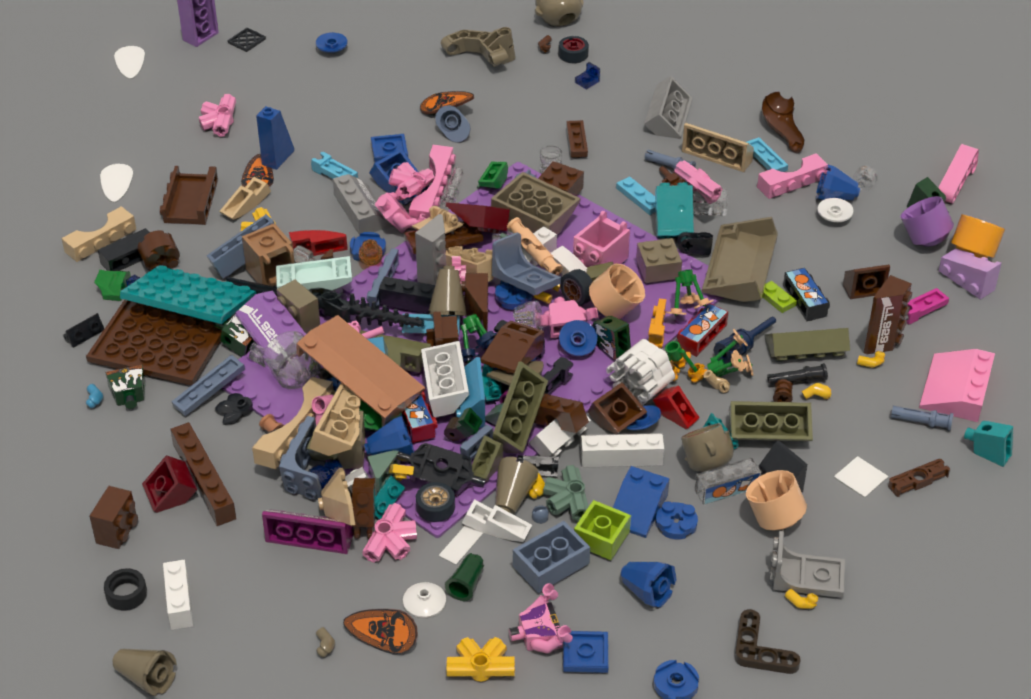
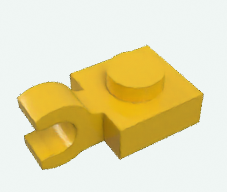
(401, 471)

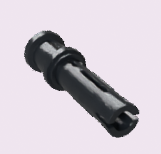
(806, 374)

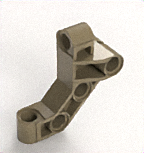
(495, 45)

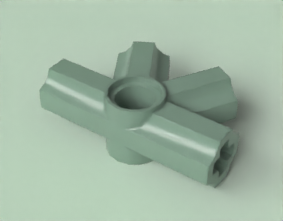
(566, 493)

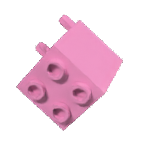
(602, 242)

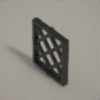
(261, 38)

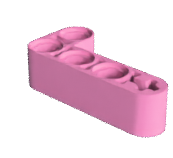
(958, 171)

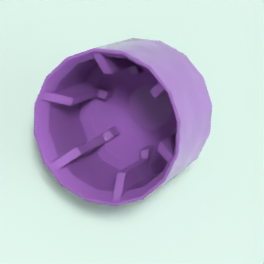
(927, 221)

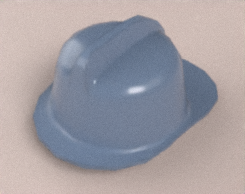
(452, 123)

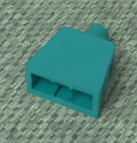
(992, 441)

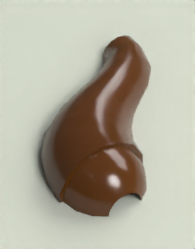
(779, 116)

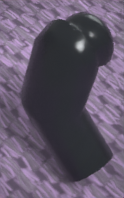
(322, 373)

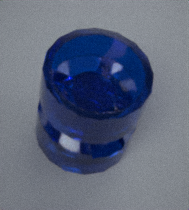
(326, 472)

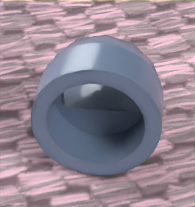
(540, 514)

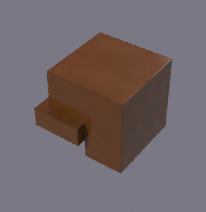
(444, 330)

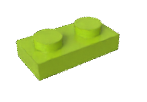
(778, 297)

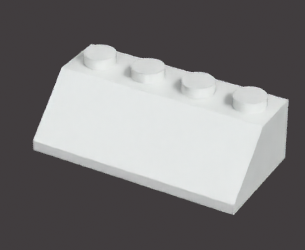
(445, 377)
(622, 450)

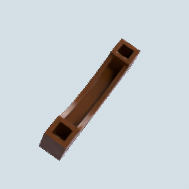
(214, 492)

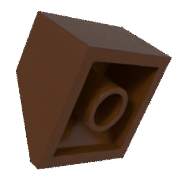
(865, 281)
(616, 409)

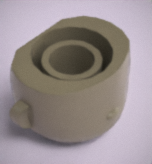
(559, 11)
(708, 448)

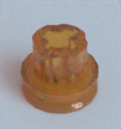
(370, 253)

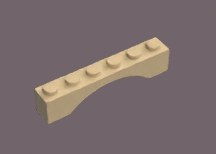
(273, 445)

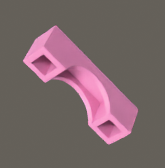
(774, 183)

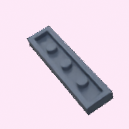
(389, 267)
(208, 385)

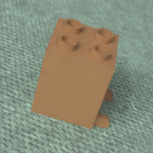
(266, 250)

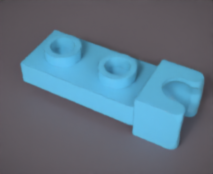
(331, 167)

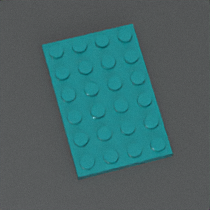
(188, 294)

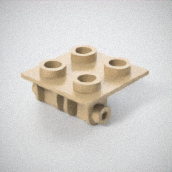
(450, 220)

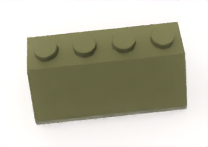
(808, 342)
(519, 409)
(770, 421)

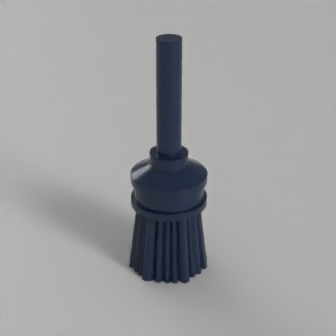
(748, 336)

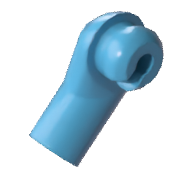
(95, 396)

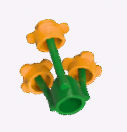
(680, 357)

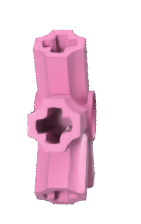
(218, 116)
(700, 180)
(409, 181)
(390, 535)

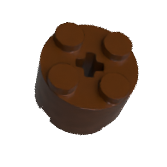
(159, 249)

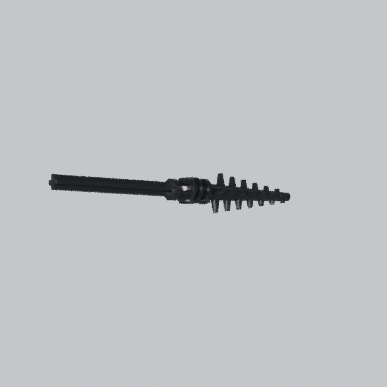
(336, 304)

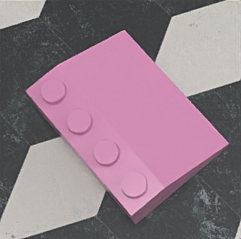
(958, 383)

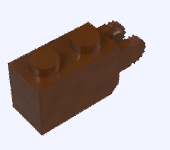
(363, 505)

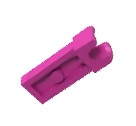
(925, 304)

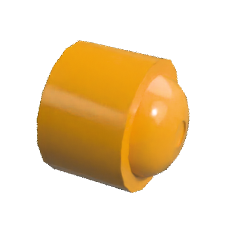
(977, 236)

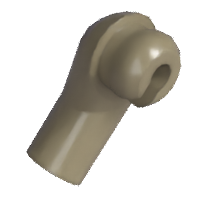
(327, 642)

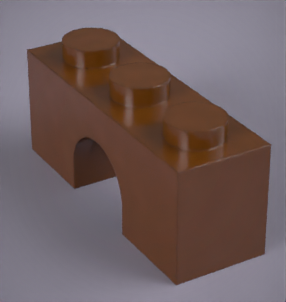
(568, 413)

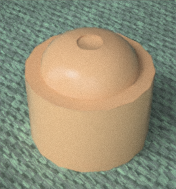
(617, 291)
(776, 500)

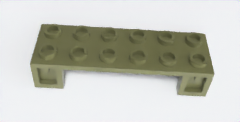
(405, 352)

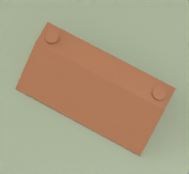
(361, 367)

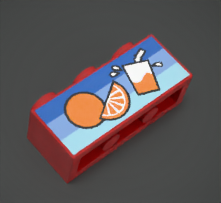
(702, 329)
(419, 420)

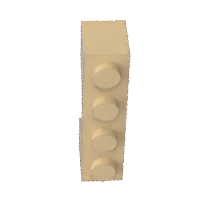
(82, 244)

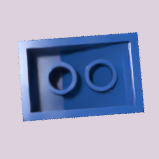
(382, 169)
(641, 497)

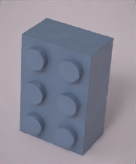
(551, 556)

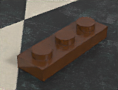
(577, 138)

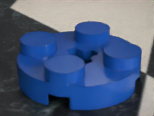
(356, 243)
(508, 301)
(687, 520)
(671, 669)

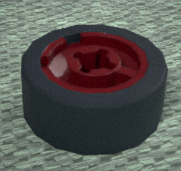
(573, 49)

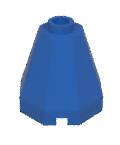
(836, 185)
(389, 438)
(649, 581)

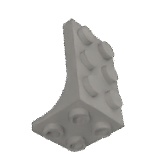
(806, 572)

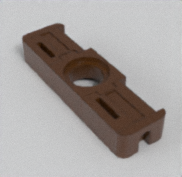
(929, 471)

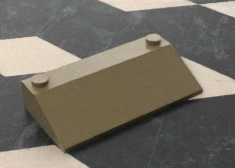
(741, 260)

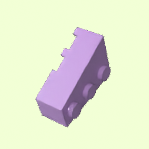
(970, 272)

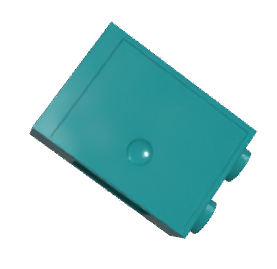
(673, 209)

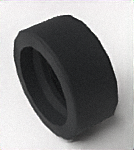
(127, 601)

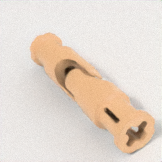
(534, 247)

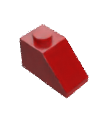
(676, 407)

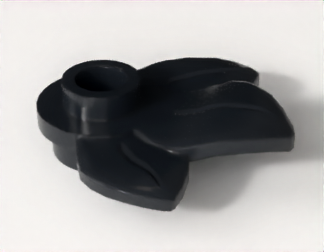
(234, 407)

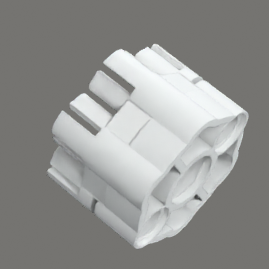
(642, 370)

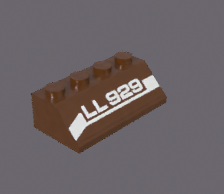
(888, 316)

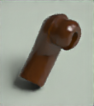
(543, 44)

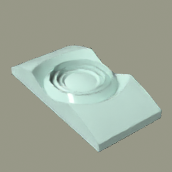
(316, 274)

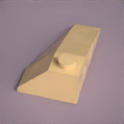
(475, 261)
(338, 425)
(336, 499)

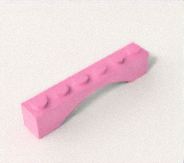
(440, 163)

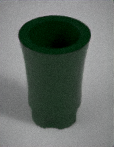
(464, 579)

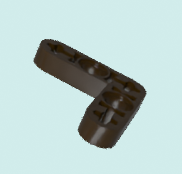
(752, 649)

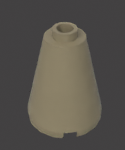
(448, 293)
(514, 483)
(146, 668)

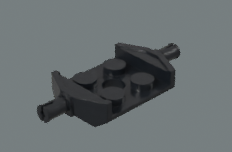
(456, 475)

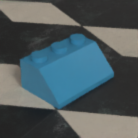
(476, 395)

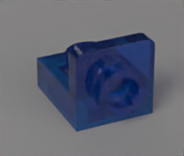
(589, 77)

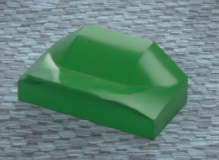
(494, 175)
(112, 283)

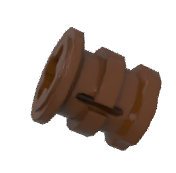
(783, 391)

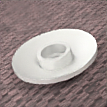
(835, 210)
(424, 600)

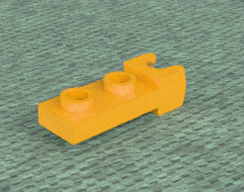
(656, 329)

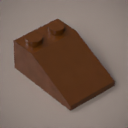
(476, 296)

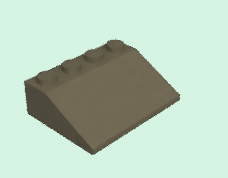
(536, 203)

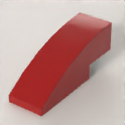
(319, 241)

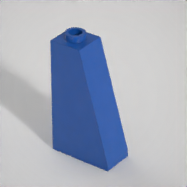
(273, 138)

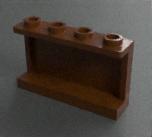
(189, 197)

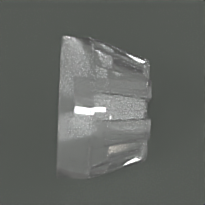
(529, 314)

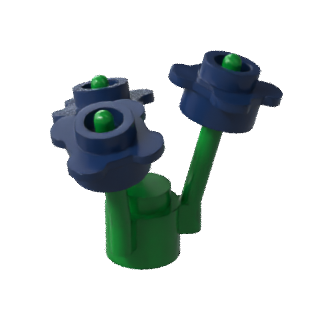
(473, 325)

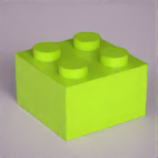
(603, 529)

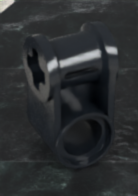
(697, 243)

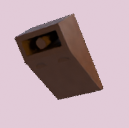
(513, 345)

